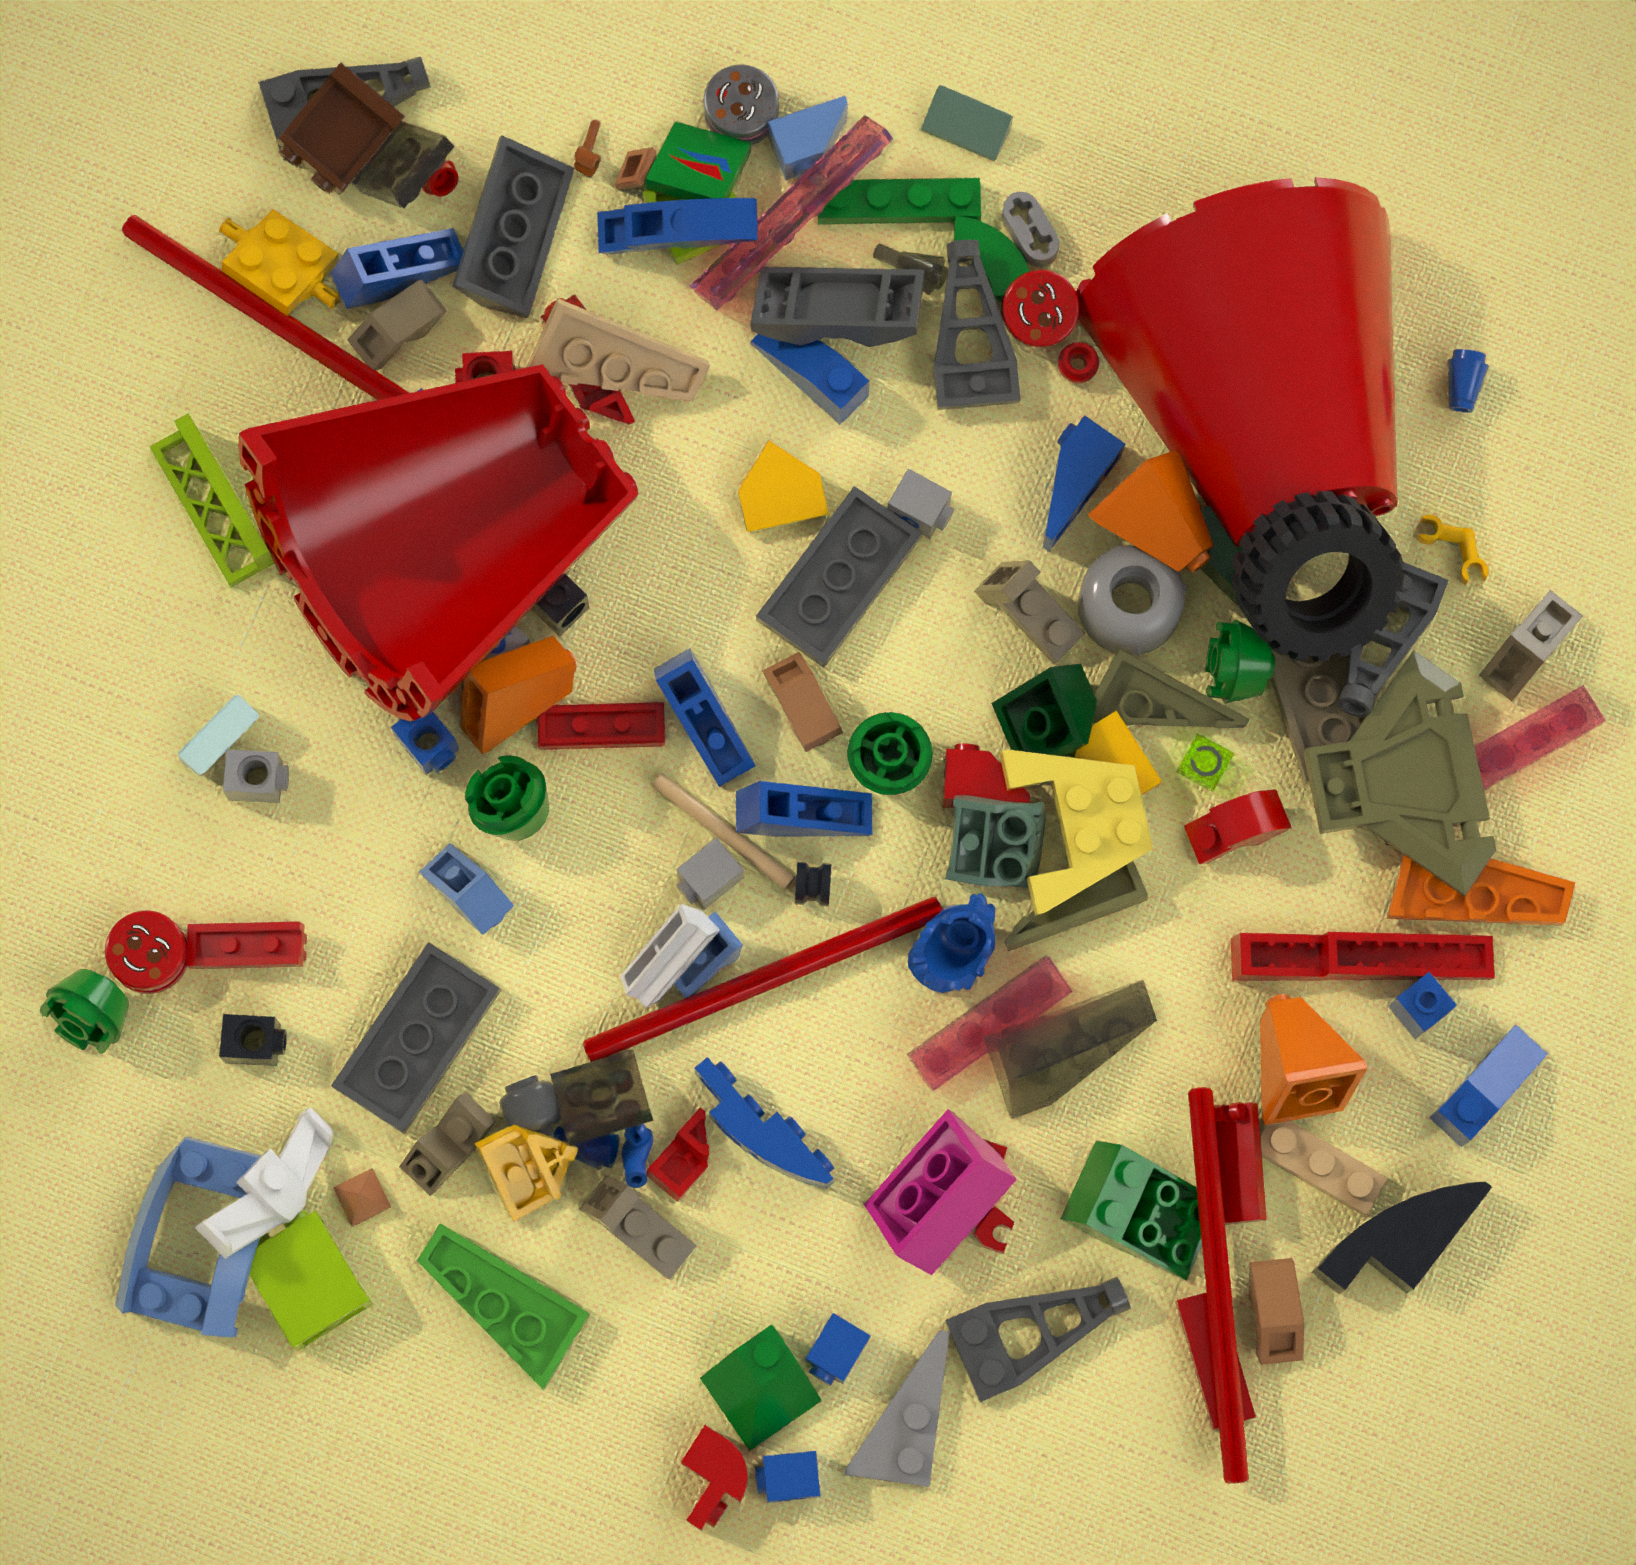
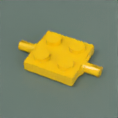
(280, 262)

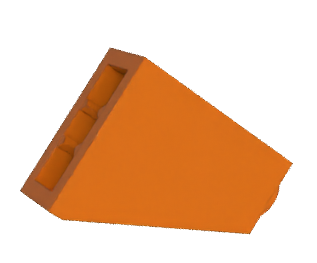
(514, 690)

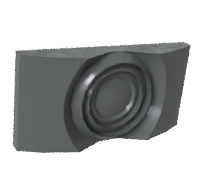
(837, 304)

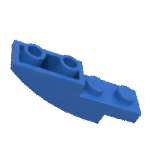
(677, 224)
(771, 1142)

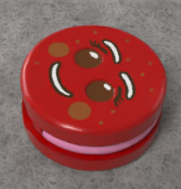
(1040, 308)
(146, 952)

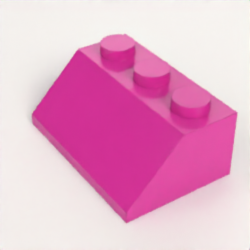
(939, 1193)

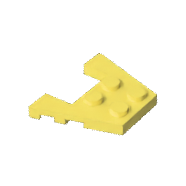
(1097, 815)

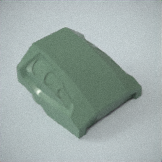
(995, 841)

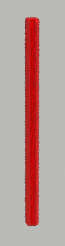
(259, 310)
(761, 980)
(1218, 1286)

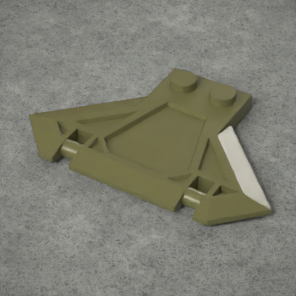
(1409, 777)

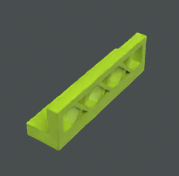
(222, 489)

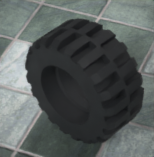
(1348, 610)

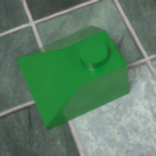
(760, 1387)

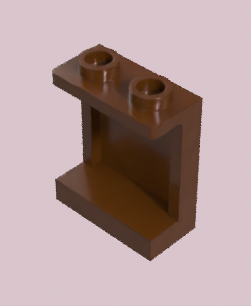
(338, 130)

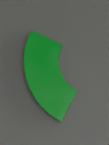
(997, 252)

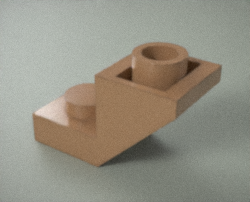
(802, 701)
(1278, 1311)

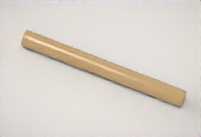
(723, 831)

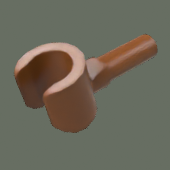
(586, 160)

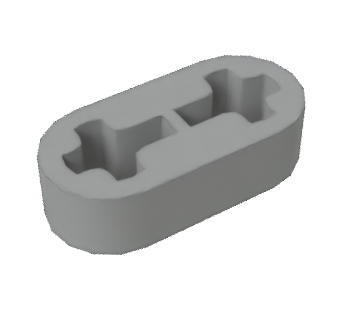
(1038, 224)

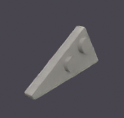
(905, 1435)

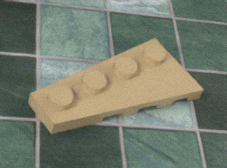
(606, 354)

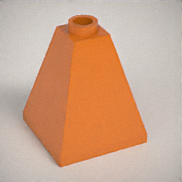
(1159, 514)
(1303, 1063)

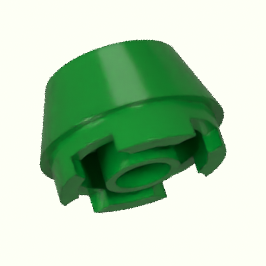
(1238, 663)
(889, 753)
(508, 799)
(87, 1010)

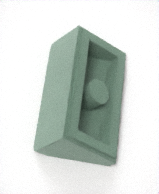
(967, 123)

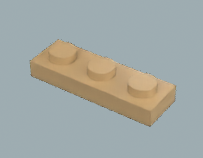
(1322, 1165)

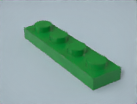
(904, 201)

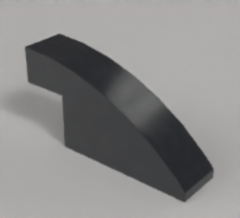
(1403, 1238)

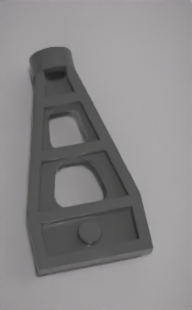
(289, 92)
(981, 382)
(1421, 599)
(984, 1353)

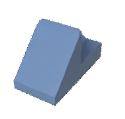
(719, 953)

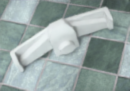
(273, 1188)

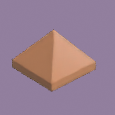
(636, 168)
(362, 1197)

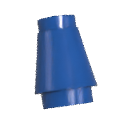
(1465, 379)

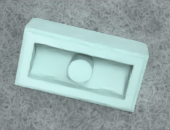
(218, 735)

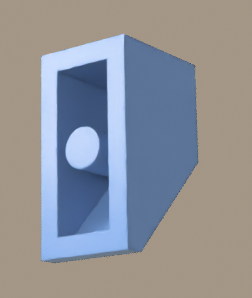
(806, 135)
(467, 888)

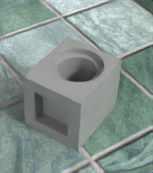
(238, 767)

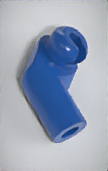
(635, 1154)

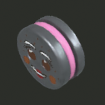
(741, 103)

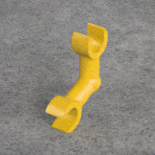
(1464, 537)

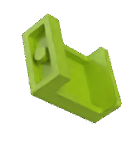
(306, 1280)

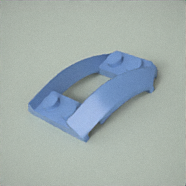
(173, 1297)

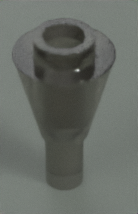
(933, 265)

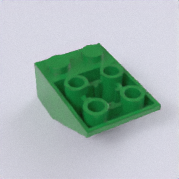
(1137, 1208)

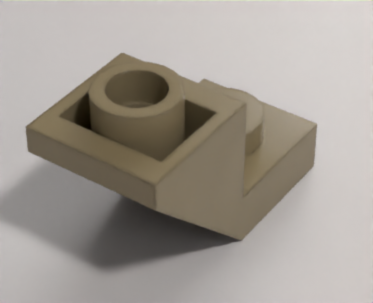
(397, 321)
(447, 1144)

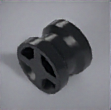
(813, 884)

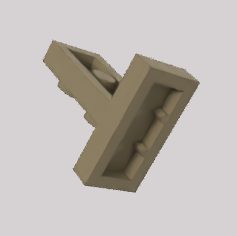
(1031, 607)
(1530, 645)
(638, 1226)

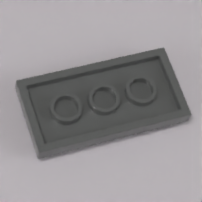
(839, 576)
(416, 1038)

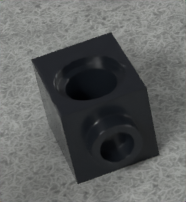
(562, 605)
(234, 1032)

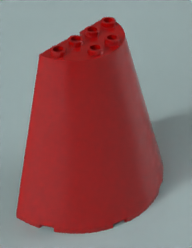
(1260, 343)
(373, 534)

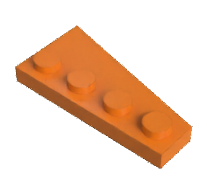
(1498, 895)

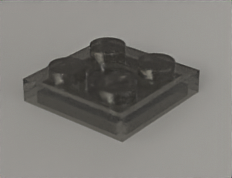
(403, 164)
(601, 1097)

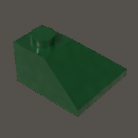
(1049, 712)

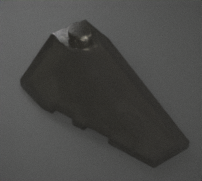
(1058, 1050)

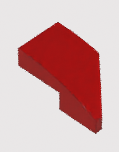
(602, 402)
(683, 1159)

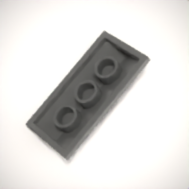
(513, 228)

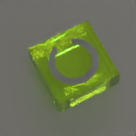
(1205, 762)

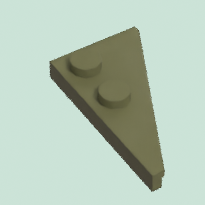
(1154, 698)
(1107, 896)

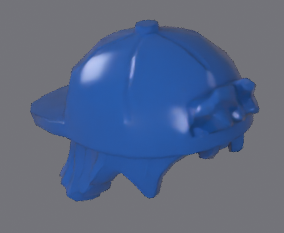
(954, 946)

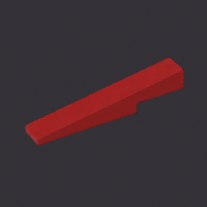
(1360, 956)

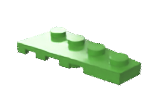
(514, 1309)

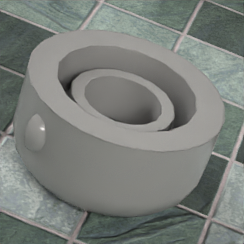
(1125, 631)

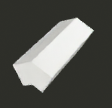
(668, 955)

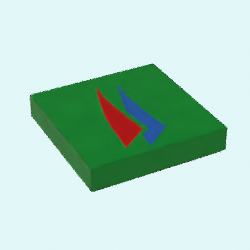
(697, 163)

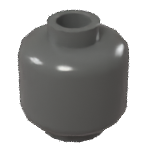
(531, 1105)

